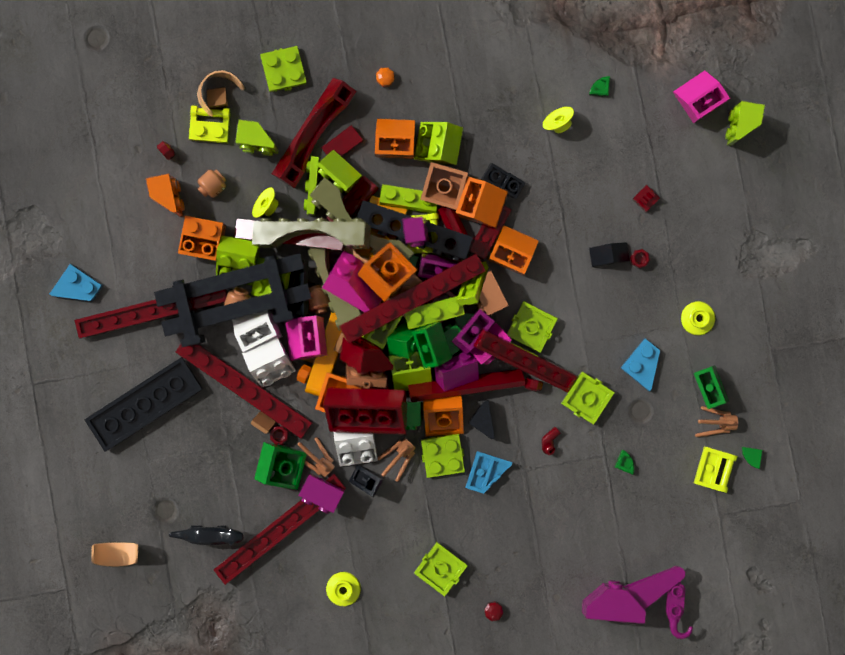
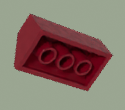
(366, 410)

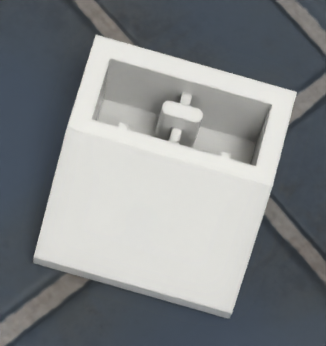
(255, 329)
(269, 362)
(355, 448)

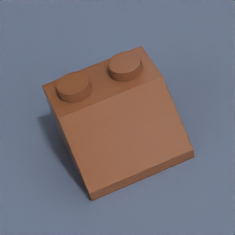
(444, 185)
(491, 296)

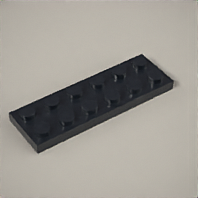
(143, 404)

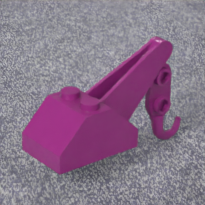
(628, 602)

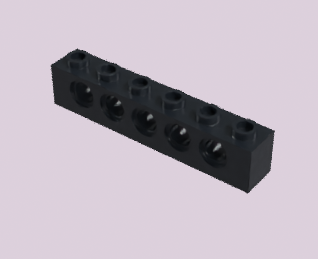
(463, 242)

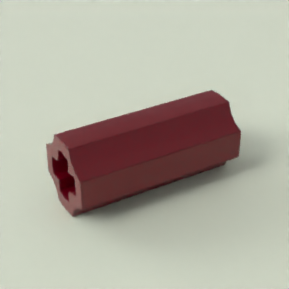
(451, 220)

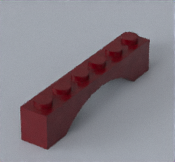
(331, 103)

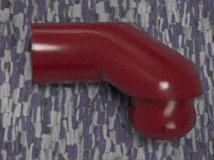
(548, 441)

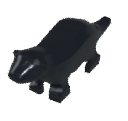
(209, 535)

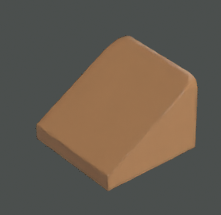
(217, 98)
(263, 422)

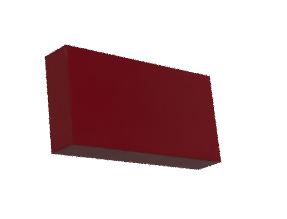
(343, 142)

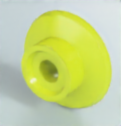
(559, 120)
(265, 204)
(690, 322)
(346, 580)

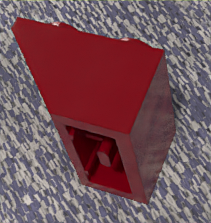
(364, 357)

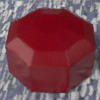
(166, 150)
(640, 258)
(533, 385)
(279, 435)
(493, 611)

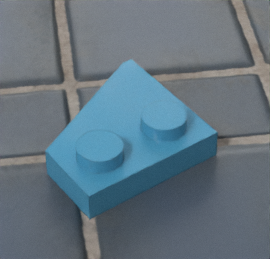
(76, 285)
(642, 364)
(485, 471)

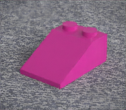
(349, 286)

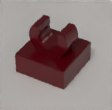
(646, 198)

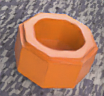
(385, 77)
(304, 373)

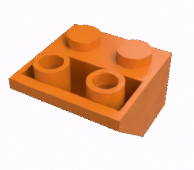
(394, 138)
(165, 191)
(481, 202)
(201, 238)
(513, 250)

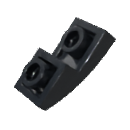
(503, 180)

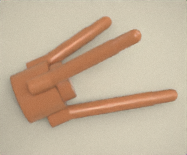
(727, 422)
(404, 448)
(323, 466)

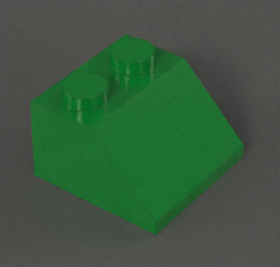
(280, 466)

